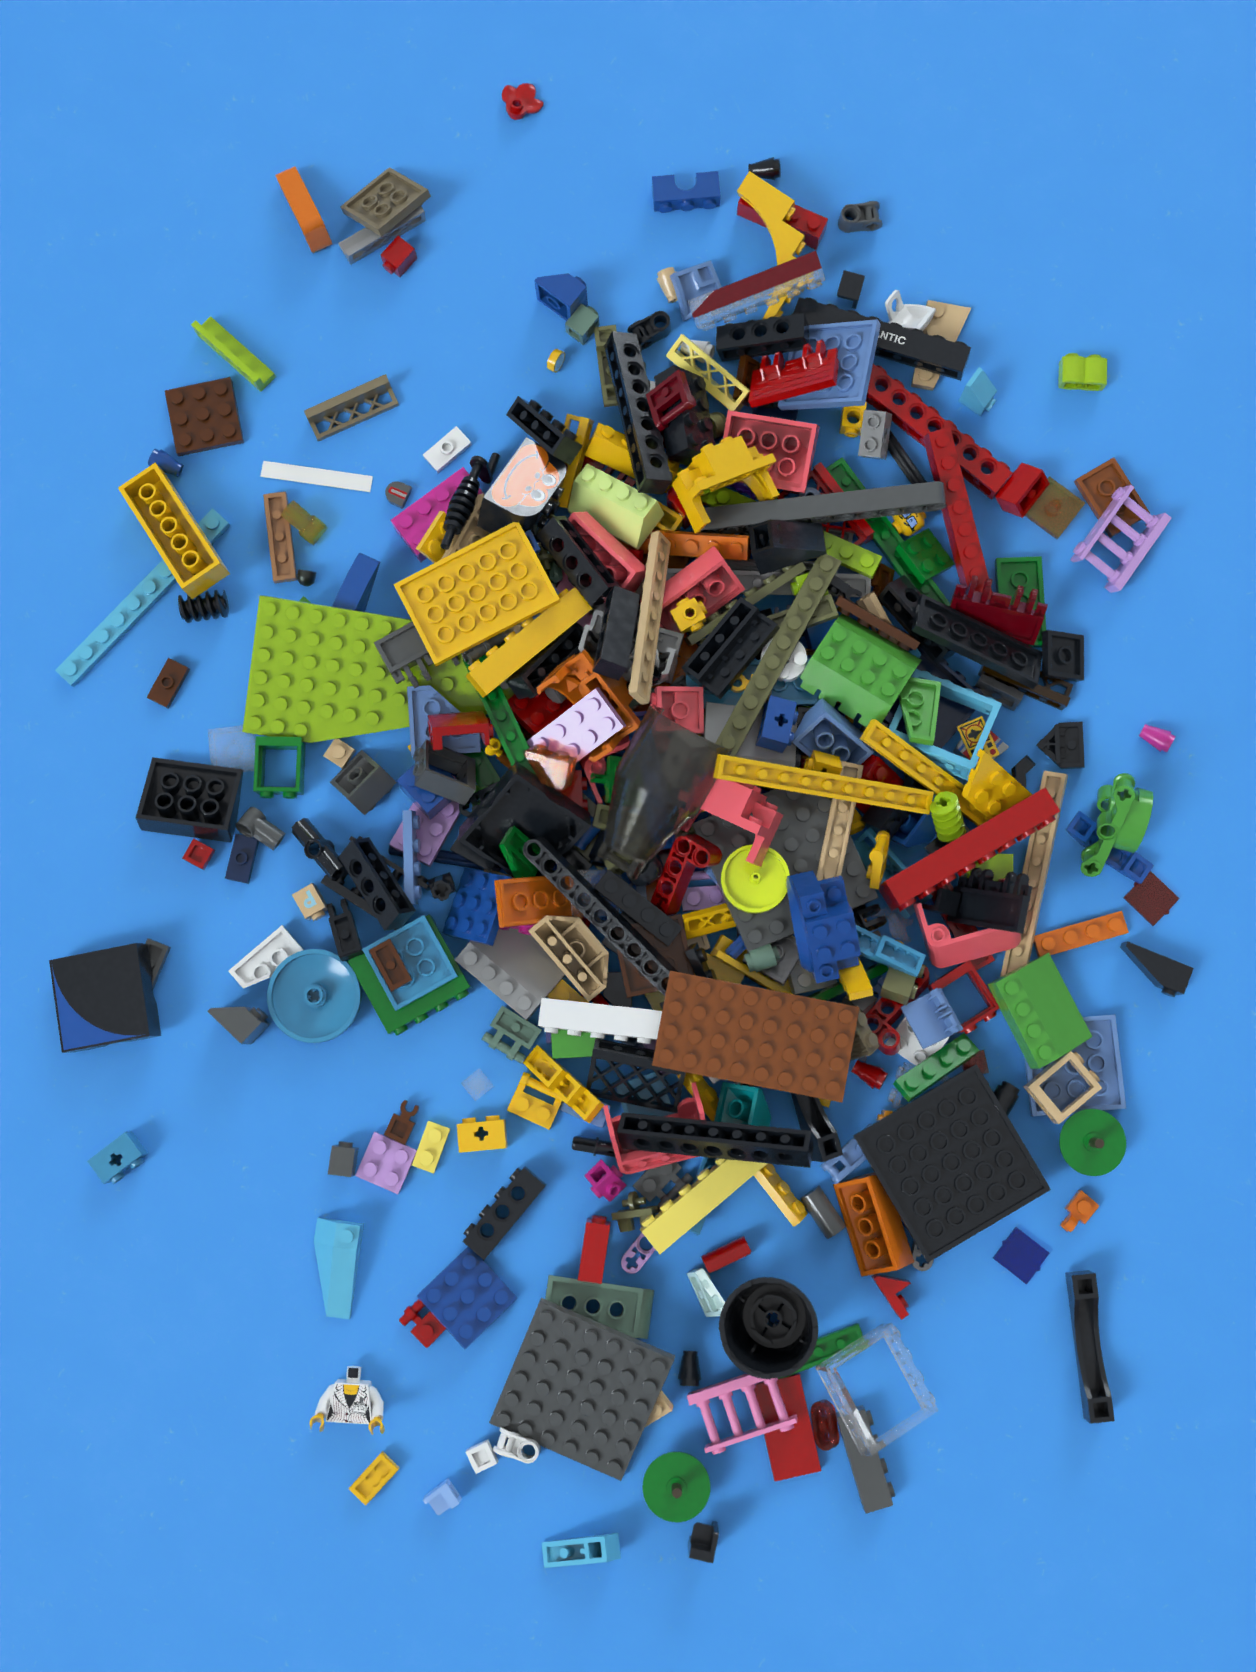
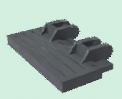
(403, 651)

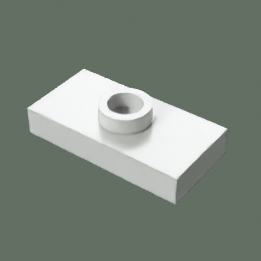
(447, 449)

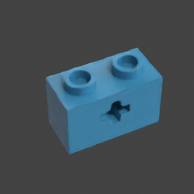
(105, 1163)

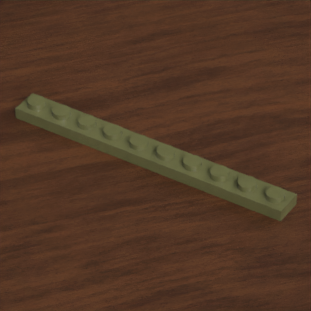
(778, 653)

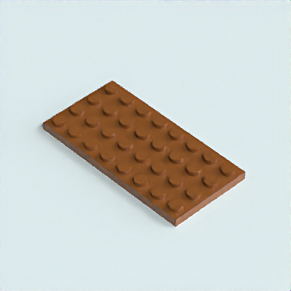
(755, 1036)

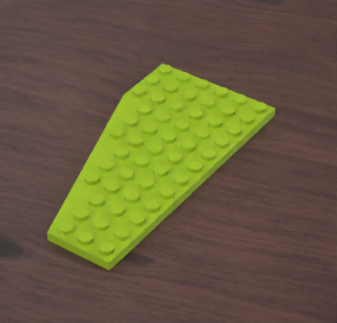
(325, 680)

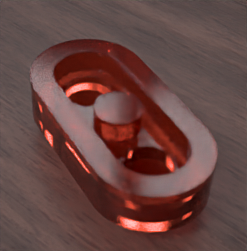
(824, 1424)

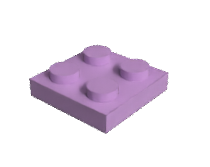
(386, 1163)

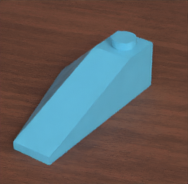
(337, 1256)

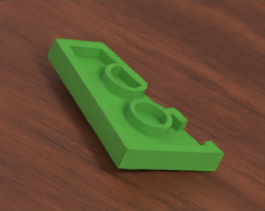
(920, 708)

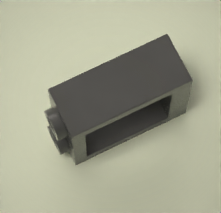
(450, 761)

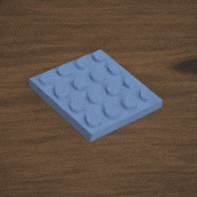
(856, 352)
(1102, 1057)

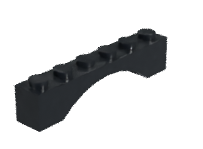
(814, 1119)
(1093, 1383)

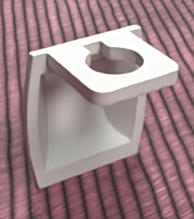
(908, 315)

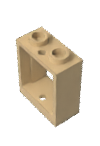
(1045, 1102)

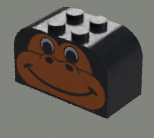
(524, 490)

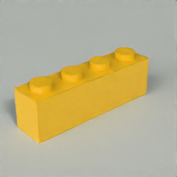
(611, 450)

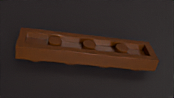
(884, 628)

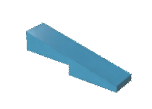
(889, 952)

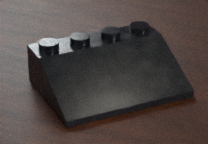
(190, 800)

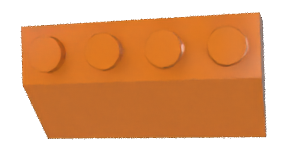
(873, 1225)

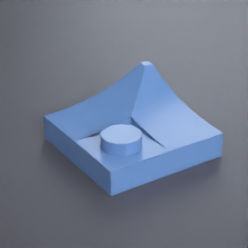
(692, 284)

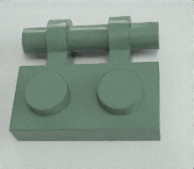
(514, 1027)

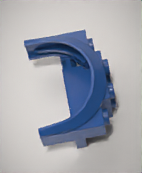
(822, 925)

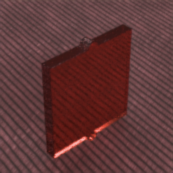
(1151, 898)

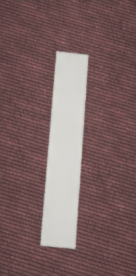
(316, 476)

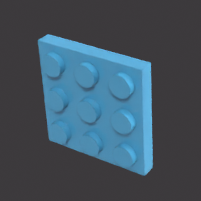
(423, 959)

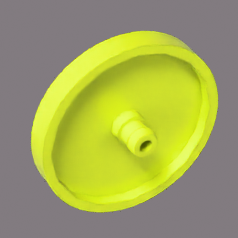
(751, 886)

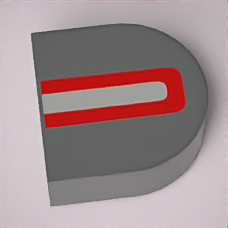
(398, 493)

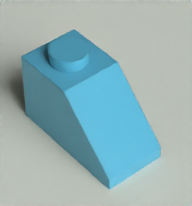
(978, 393)

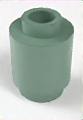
(762, 958)

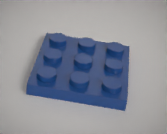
(474, 908)
(466, 1297)

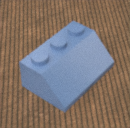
(830, 733)

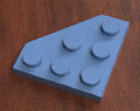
(425, 702)

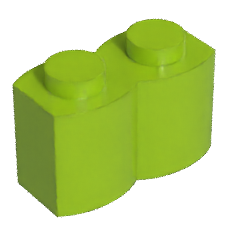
(1082, 372)

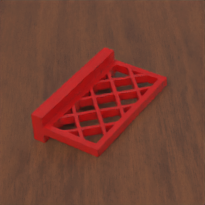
(829, 485)

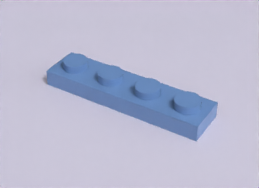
(411, 847)

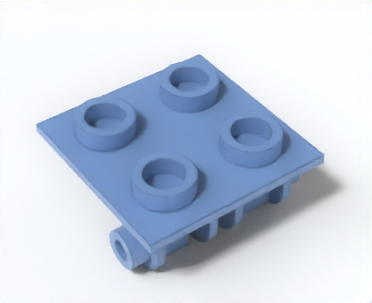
(931, 1018)

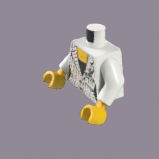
(350, 1402)

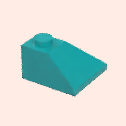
(742, 1105)

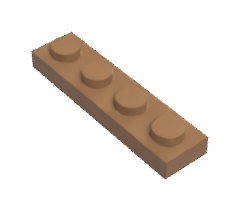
(279, 538)

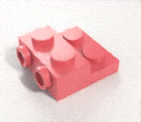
(681, 705)

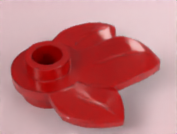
(521, 100)

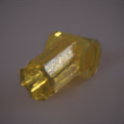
(308, 526)

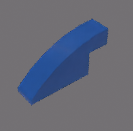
(358, 584)

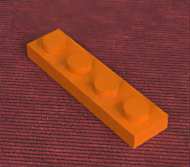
(1080, 934)

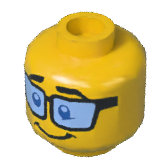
(909, 523)

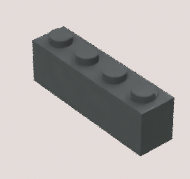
(867, 1470)

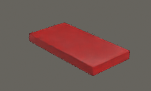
(792, 1451)

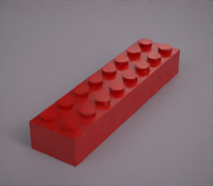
(975, 846)

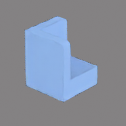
(443, 1497)

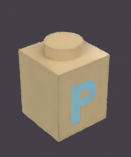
(310, 902)

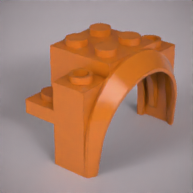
(576, 680)

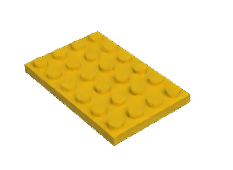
(477, 593)

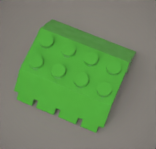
(858, 670)

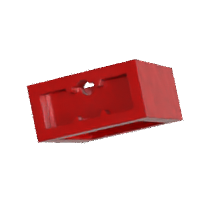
(967, 968)
(594, 1249)

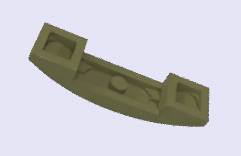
(601, 336)

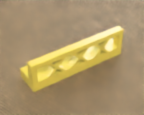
(720, 392)

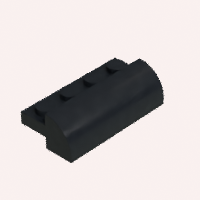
(730, 648)

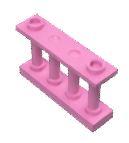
(724, 1391)

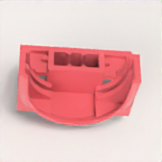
(734, 804)

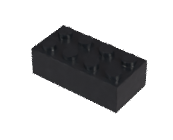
(693, 427)

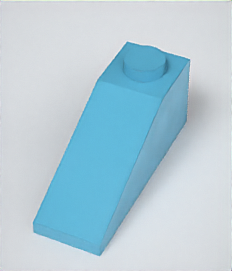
(581, 1550)

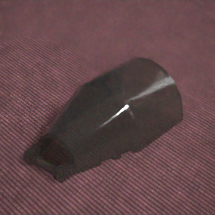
(656, 789)

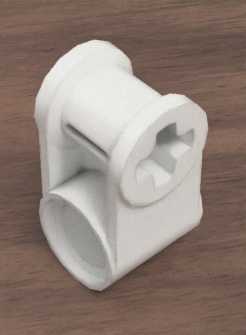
(515, 1445)

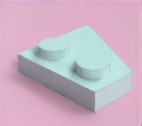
(706, 1292)

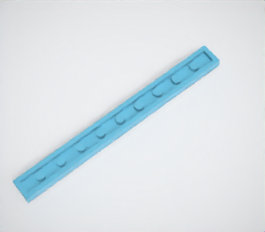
(130, 610)

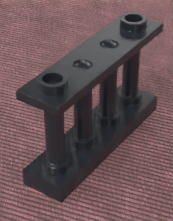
(355, 895)

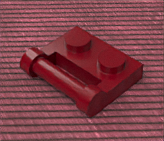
(665, 395)

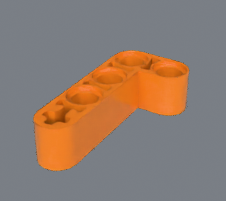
(304, 209)

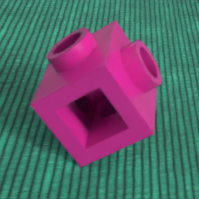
(605, 1180)

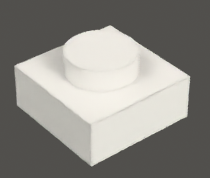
(481, 1456)

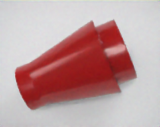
(870, 1074)

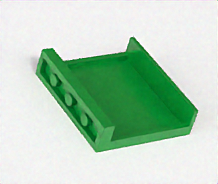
(417, 1011)

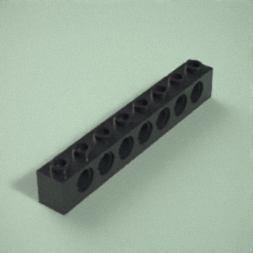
(642, 436)
(716, 1139)

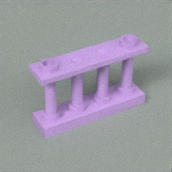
(1142, 542)

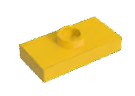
(374, 1478)

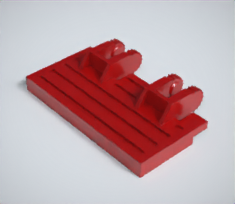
(798, 377)

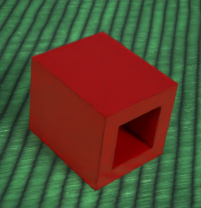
(398, 256)

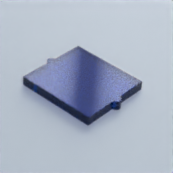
(1021, 1255)

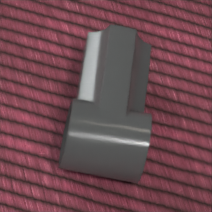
(255, 825)

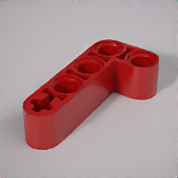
(689, 858)
(885, 1021)

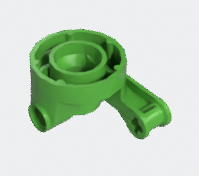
(1121, 821)

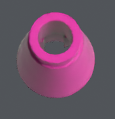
(1157, 737)

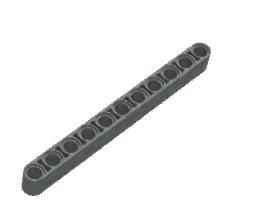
(829, 507)

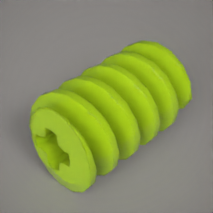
(947, 816)

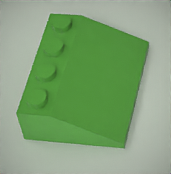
(1040, 1011)

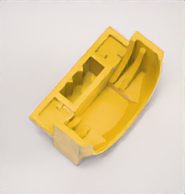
(719, 467)

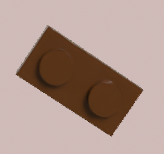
(744, 375)
(391, 965)

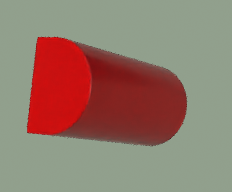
(726, 1254)

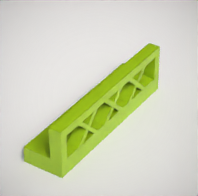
(234, 353)

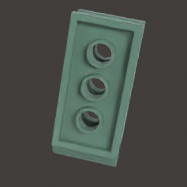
(635, 1303)

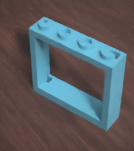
(944, 759)

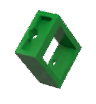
(278, 743)

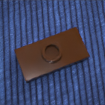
(168, 683)

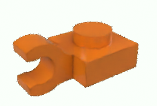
(1080, 1208)

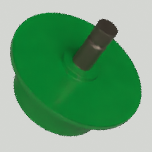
(1092, 1142)
(676, 1486)

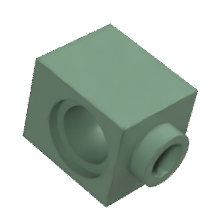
(582, 323)

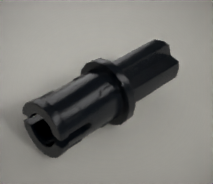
(593, 1146)

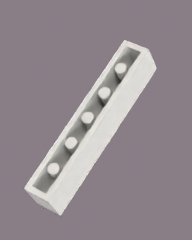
(599, 1020)

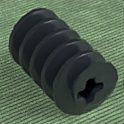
(203, 607)

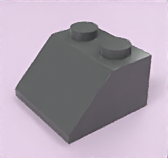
(363, 782)
(241, 1022)

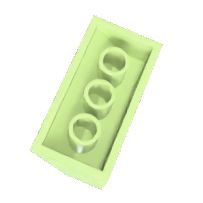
(615, 506)

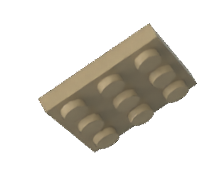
(385, 201)

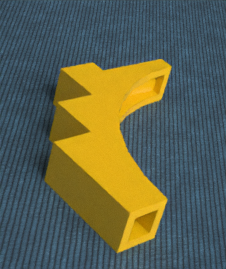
(774, 209)

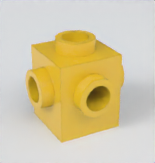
(689, 623)

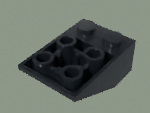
(785, 543)

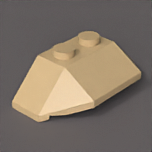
(574, 952)

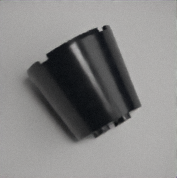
(757, 1343)

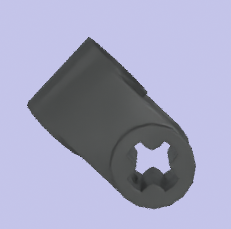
(864, 215)

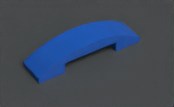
(1127, 863)

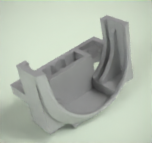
(668, 645)

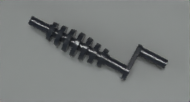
(464, 498)

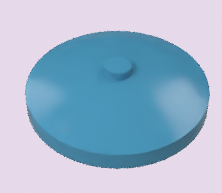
(314, 996)

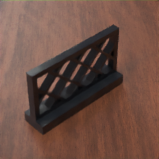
(635, 1057)

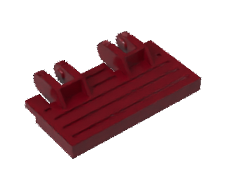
(1014, 620)

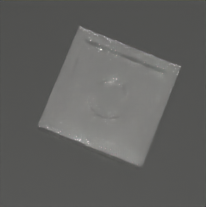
(232, 748)

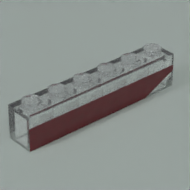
(757, 290)

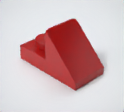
(889, 1287)

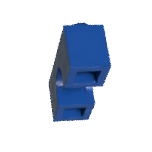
(669, 197)

